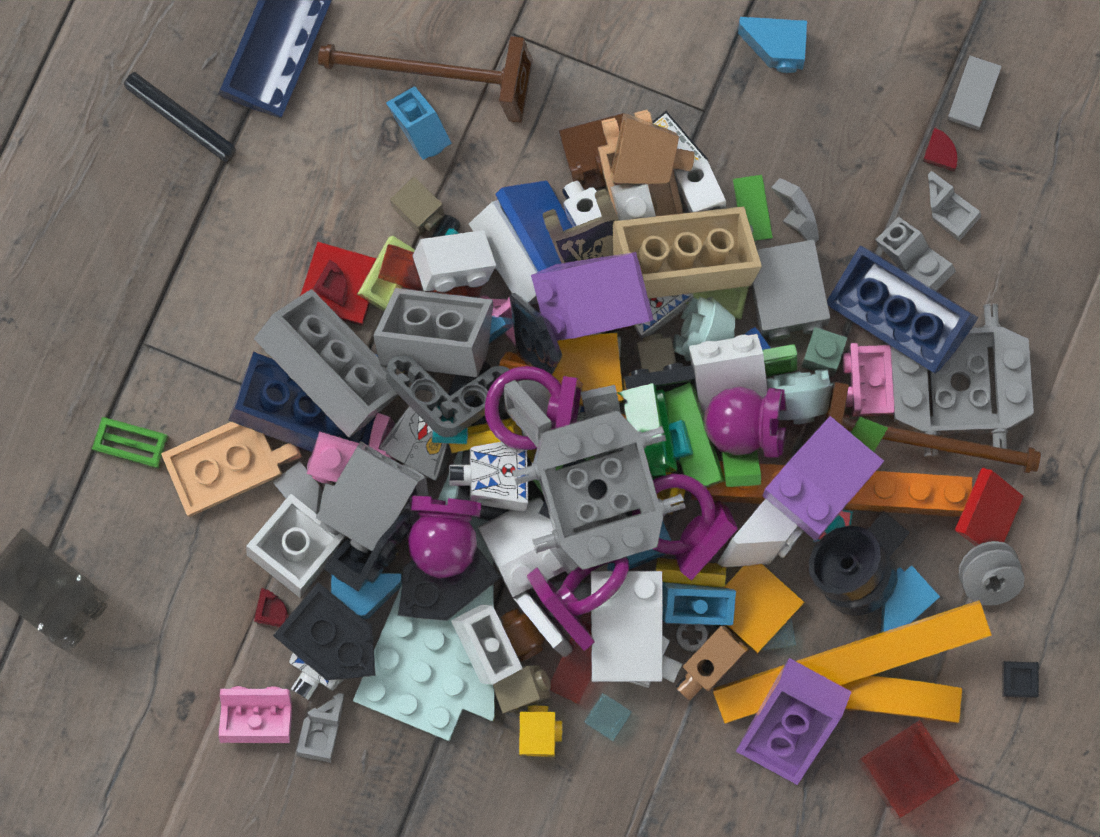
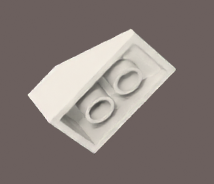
(628, 629)

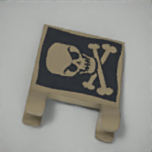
(585, 240)

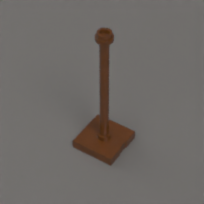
(512, 79)
(1029, 460)

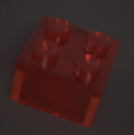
(908, 770)

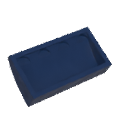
(273, 53)

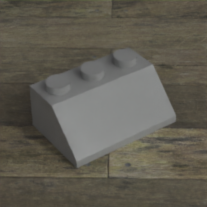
(436, 331)

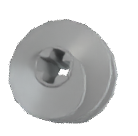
(991, 573)

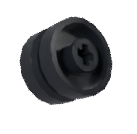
(853, 570)

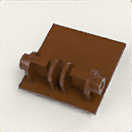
(582, 152)

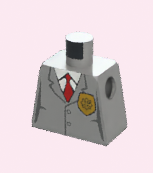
(412, 445)

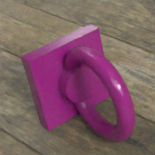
(561, 410)
(703, 534)
(566, 605)

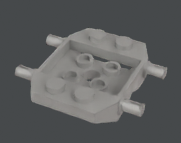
(969, 409)
(627, 485)

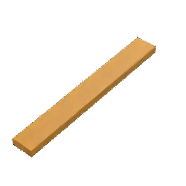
(864, 656)

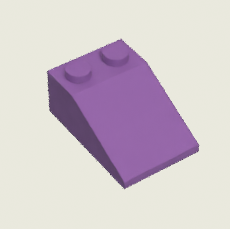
(592, 295)
(822, 478)
(794, 721)

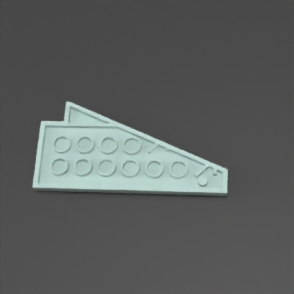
(424, 667)

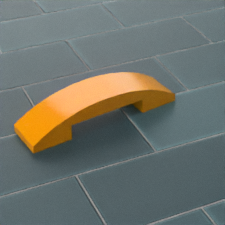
(905, 698)

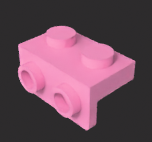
(870, 380)
(331, 457)
(255, 715)

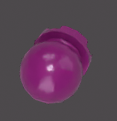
(744, 421)
(443, 538)

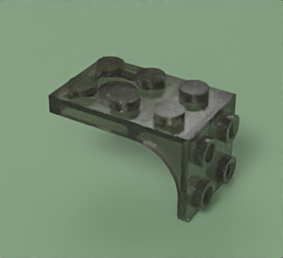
(48, 591)

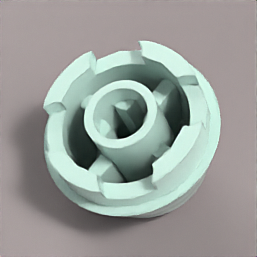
(703, 322)
(805, 394)

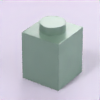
(824, 351)

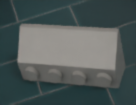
(327, 361)

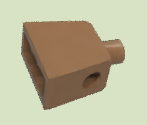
(647, 153)
(723, 650)

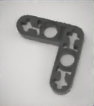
(451, 406)

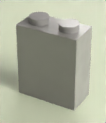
(789, 291)
(367, 497)

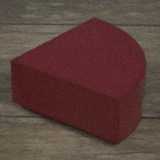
(941, 151)
(332, 284)
(270, 609)

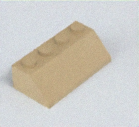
(691, 251)

